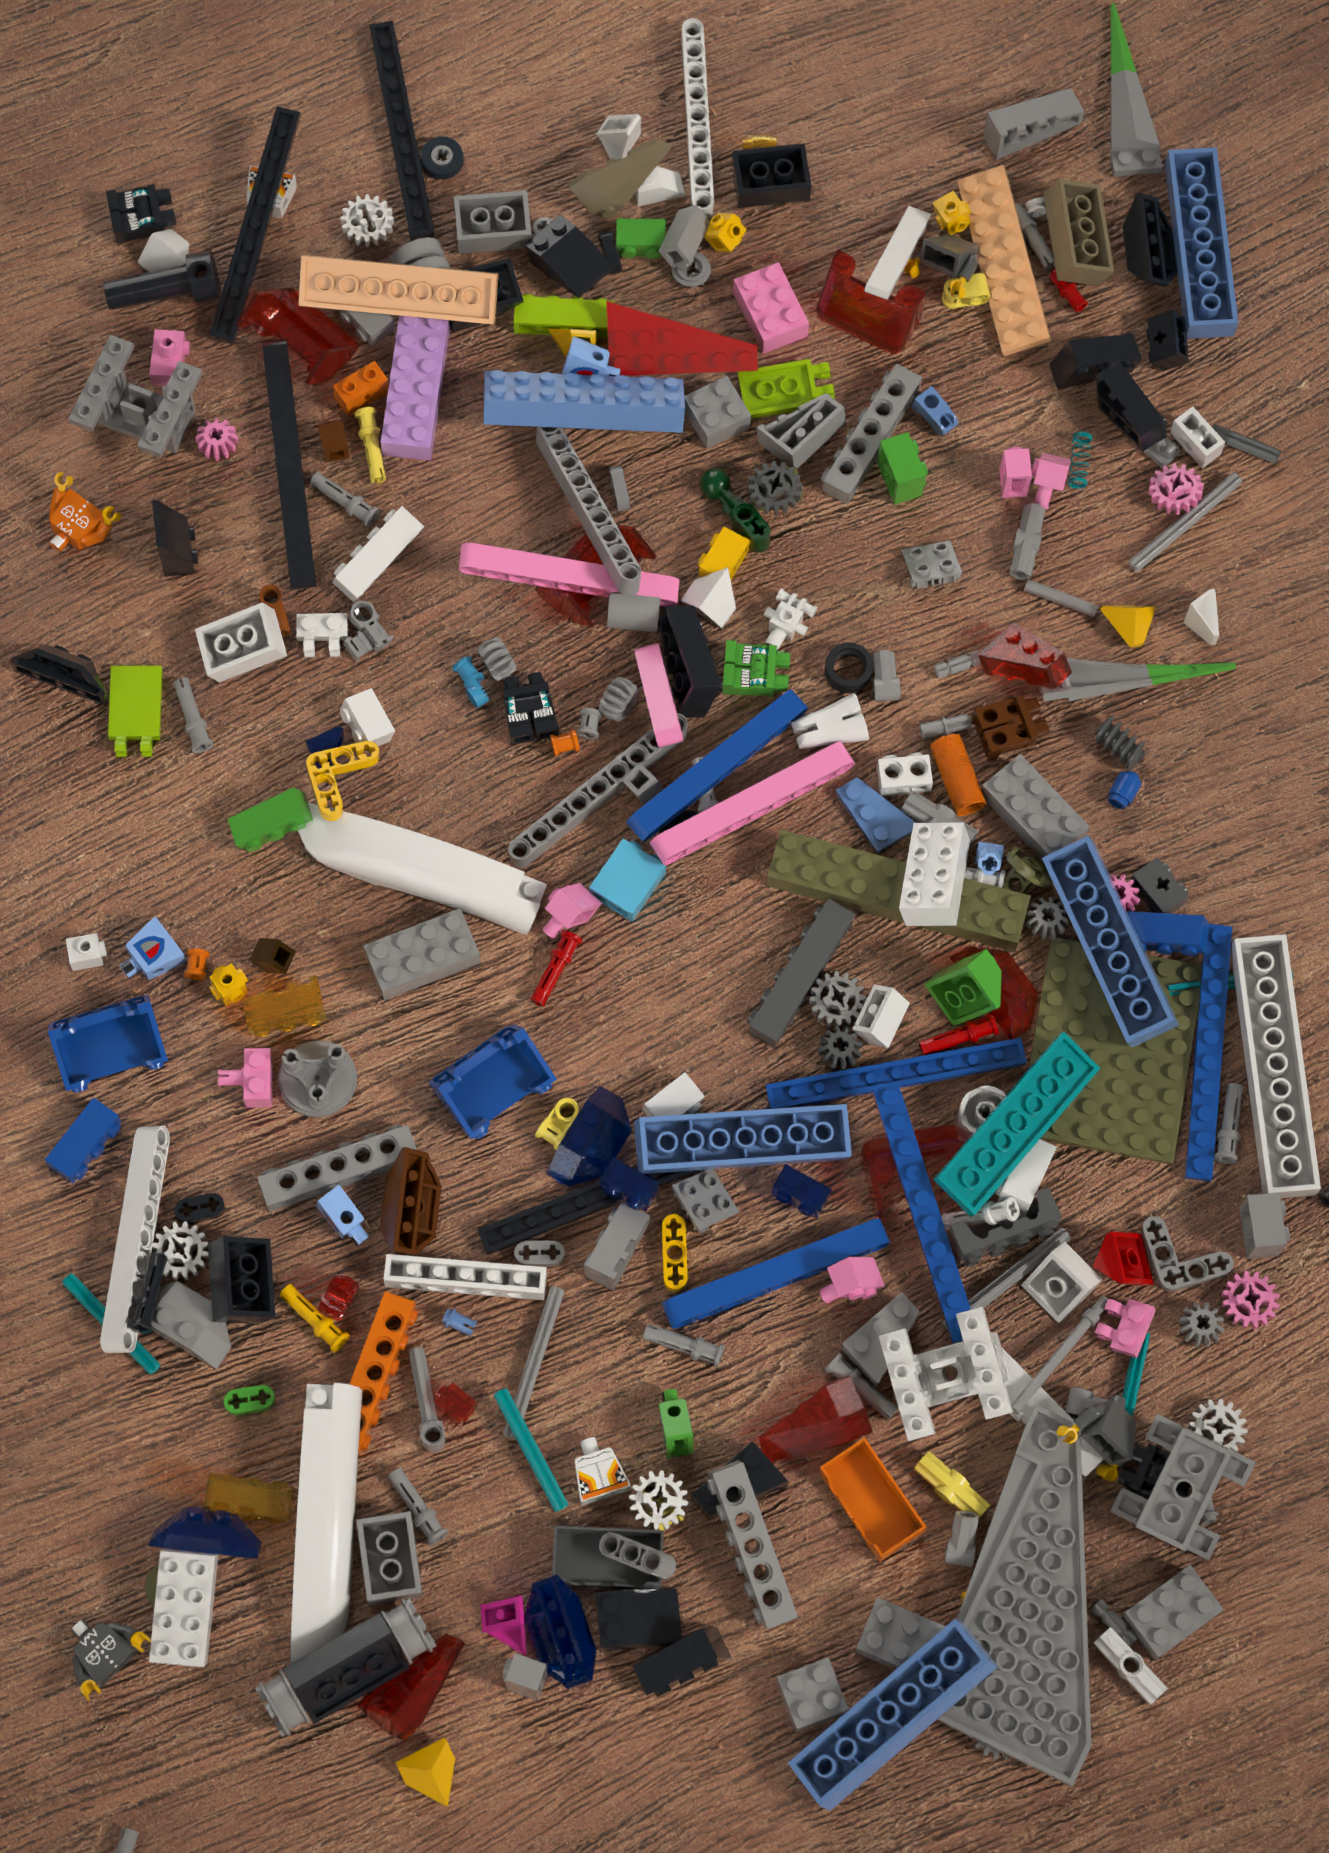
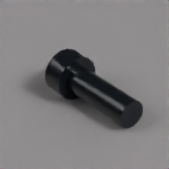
(167, 283)

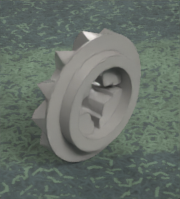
(702, 268)

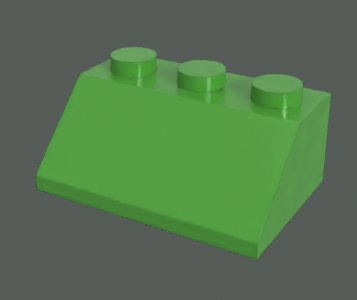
(967, 987)

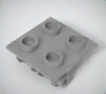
(931, 563)
(704, 1200)

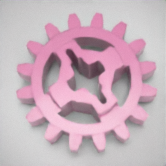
(1176, 489)
(1248, 1289)

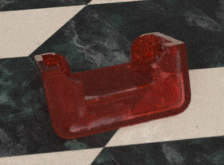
(864, 315)

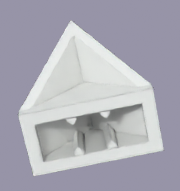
(619, 134)
(164, 251)
(712, 597)
(1203, 617)

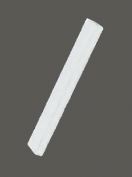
(897, 252)

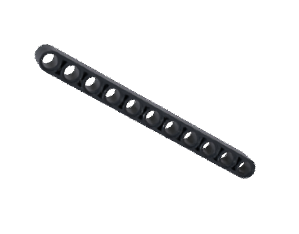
(289, 464)

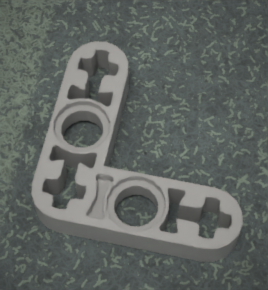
(1173, 1266)

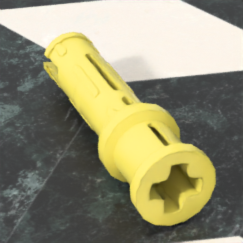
(369, 434)

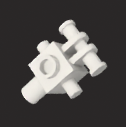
(787, 619)

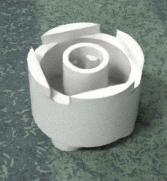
(974, 1104)

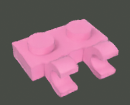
(1132, 1328)

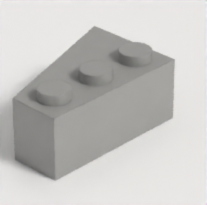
(804, 431)
(616, 1246)
(864, 1346)

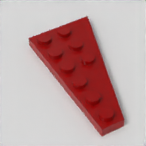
(658, 345)

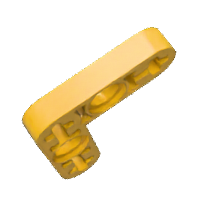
(327, 773)

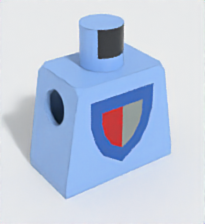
(588, 359)
(152, 952)
(337, 1204)

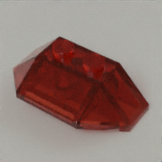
(1017, 992)

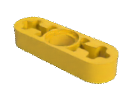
(682, 1271)

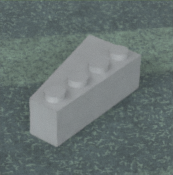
(1031, 122)

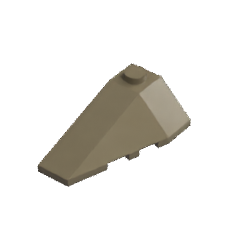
(613, 186)

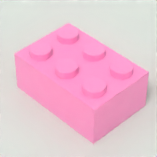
(770, 308)

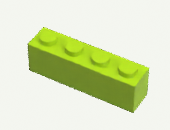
(551, 312)

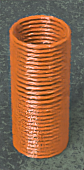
(960, 779)

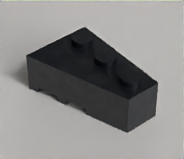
(1087, 357)
(1129, 407)

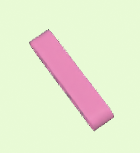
(658, 695)

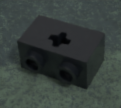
(1167, 340)

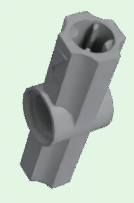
(1027, 541)
(928, 812)

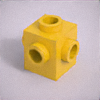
(952, 213)
(725, 232)
(232, 991)

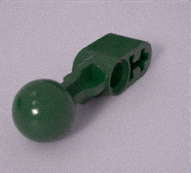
(716, 485)

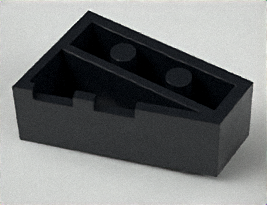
(762, 1475)
(681, 1661)

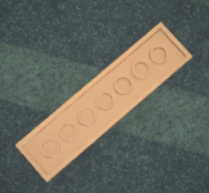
(1004, 261)
(398, 289)

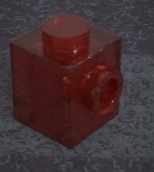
(455, 1404)

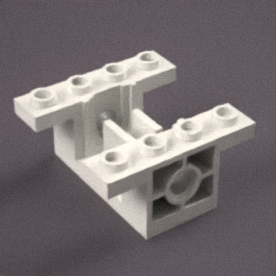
(922, 1381)

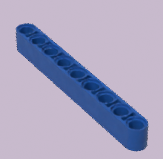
(716, 765)
(774, 1273)

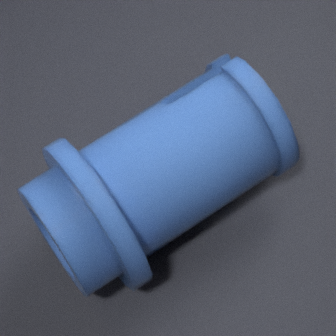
(457, 1321)

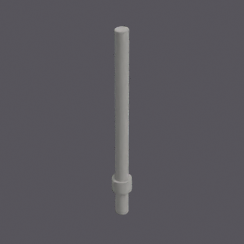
(1088, 1319)

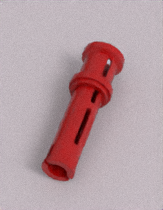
(560, 957)
(970, 1031)

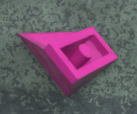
(505, 1622)

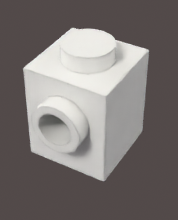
(85, 951)

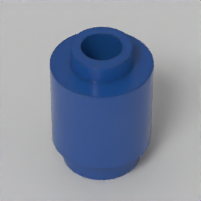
(1124, 789)

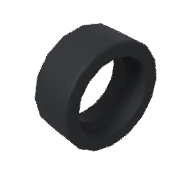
(850, 649)

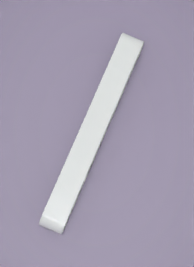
(697, 109)
(135, 1237)

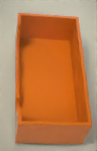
(872, 1499)

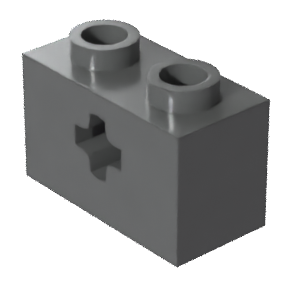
(1160, 875)

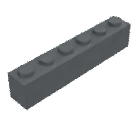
(801, 972)

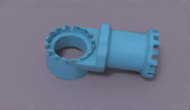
(472, 681)

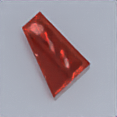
(1025, 657)

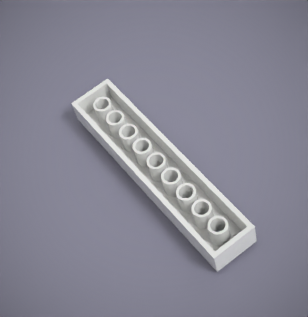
(1275, 1066)

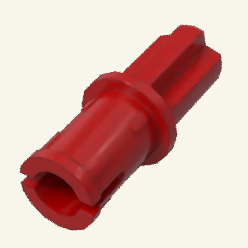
(1070, 292)

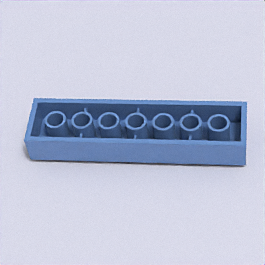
(1201, 243)
(583, 401)
(1110, 941)
(742, 1138)
(892, 1715)

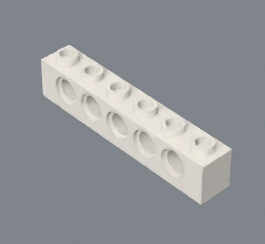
(465, 1277)

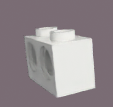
(905, 781)

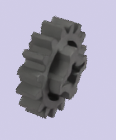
(767, 480)

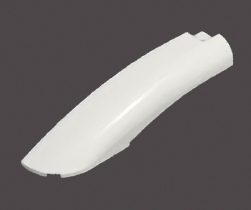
(424, 868)
(325, 1516)

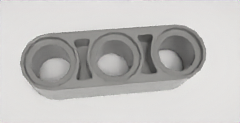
(647, 1556)

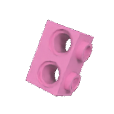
(1015, 472)

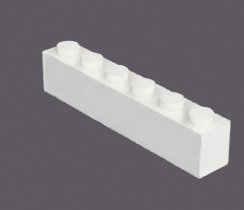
(1020, 1379)

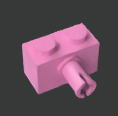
(167, 350)
(1049, 474)
(569, 908)
(254, 1077)
(853, 1279)

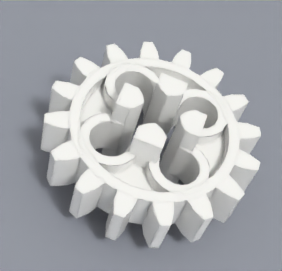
(354, 215)

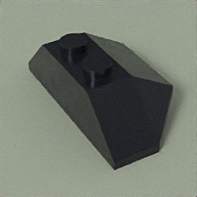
(1149, 242)
(62, 671)

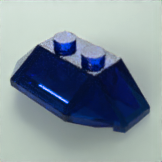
(591, 1139)
(207, 1533)
(560, 1632)

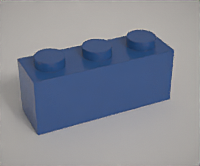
(1171, 932)
(83, 1141)

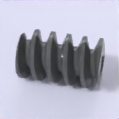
(1120, 743)

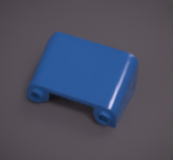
(107, 1042)
(492, 1079)

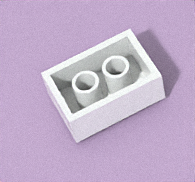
(240, 642)

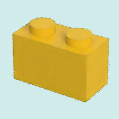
(726, 550)

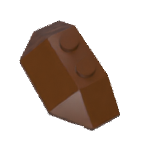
(410, 1203)

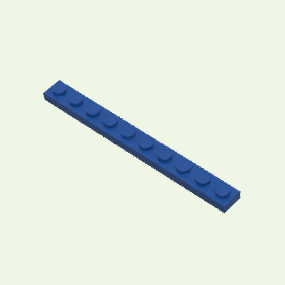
(1208, 1055)
(906, 1071)
(922, 1205)

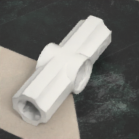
(1116, 1652)

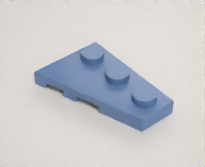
(874, 815)

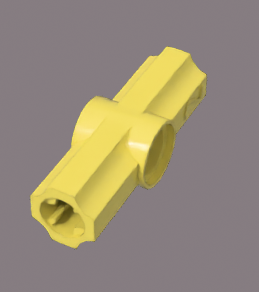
(950, 1485)

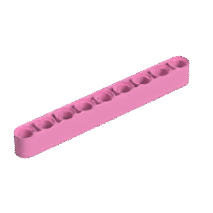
(557, 573)
(752, 803)

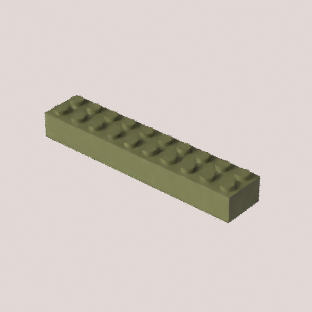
(875, 887)

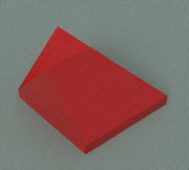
(1124, 1259)

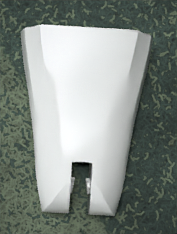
(832, 724)

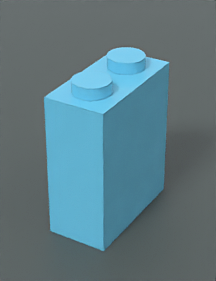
(628, 879)

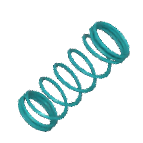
(1081, 479)

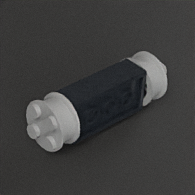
(346, 1668)

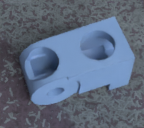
(935, 411)

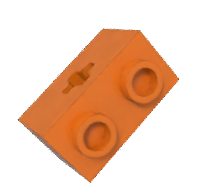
(361, 388)

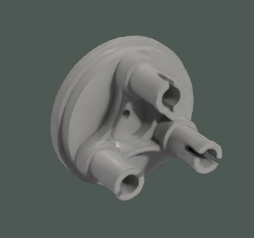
(317, 1078)

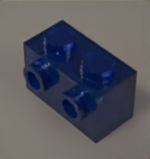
(629, 1185)
(801, 1192)

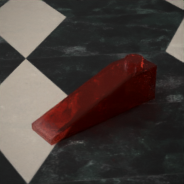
(824, 1420)
(407, 1698)

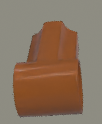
(272, 590)

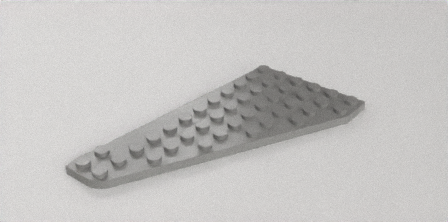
(1032, 1611)

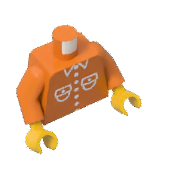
(76, 519)

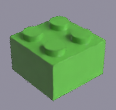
(902, 467)

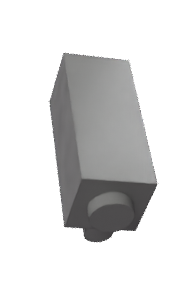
(684, 237)

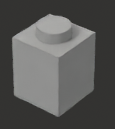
(642, 784)

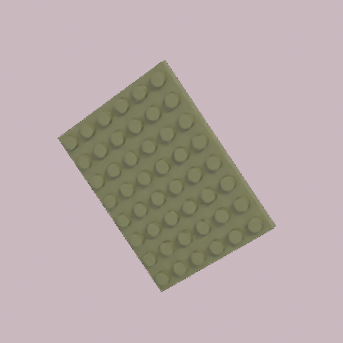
(1139, 1091)

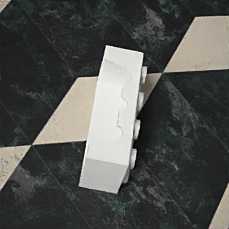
(934, 874)
(183, 1607)

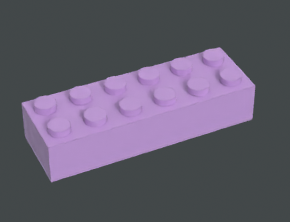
(415, 387)

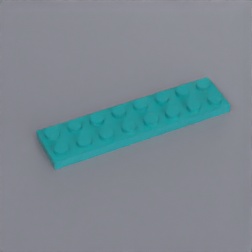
(1016, 1124)

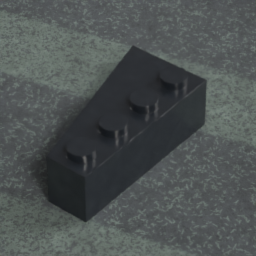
(689, 661)

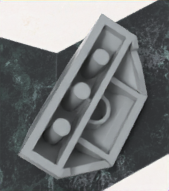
(188, 1323)

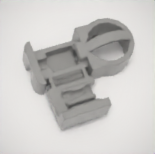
(372, 634)

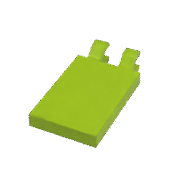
(782, 387)
(135, 707)

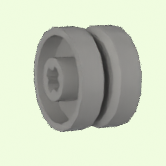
(421, 253)

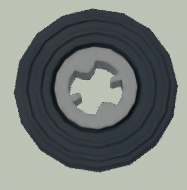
(442, 146)

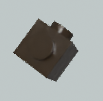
(272, 956)

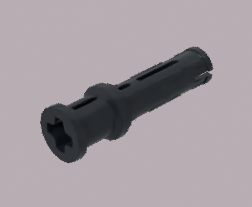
(146, 1303)

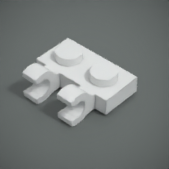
(322, 627)

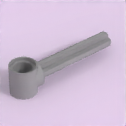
(426, 1401)

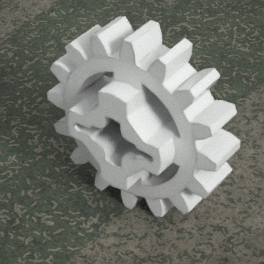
(188, 1244)
(1229, 1429)
(671, 1501)

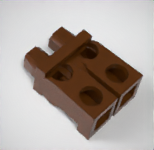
(1008, 725)

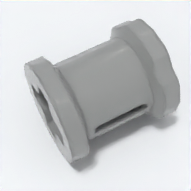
(589, 723)

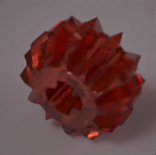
(338, 1297)

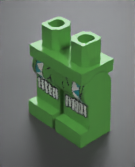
(752, 670)

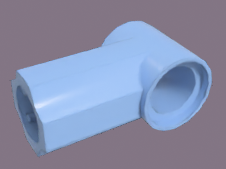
(989, 857)

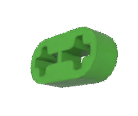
(250, 1406)

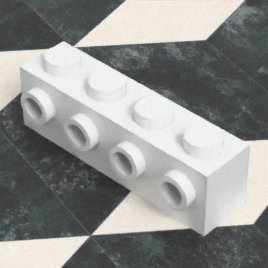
(377, 554)

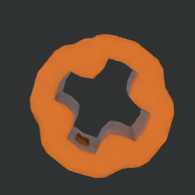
(564, 742)
(194, 971)

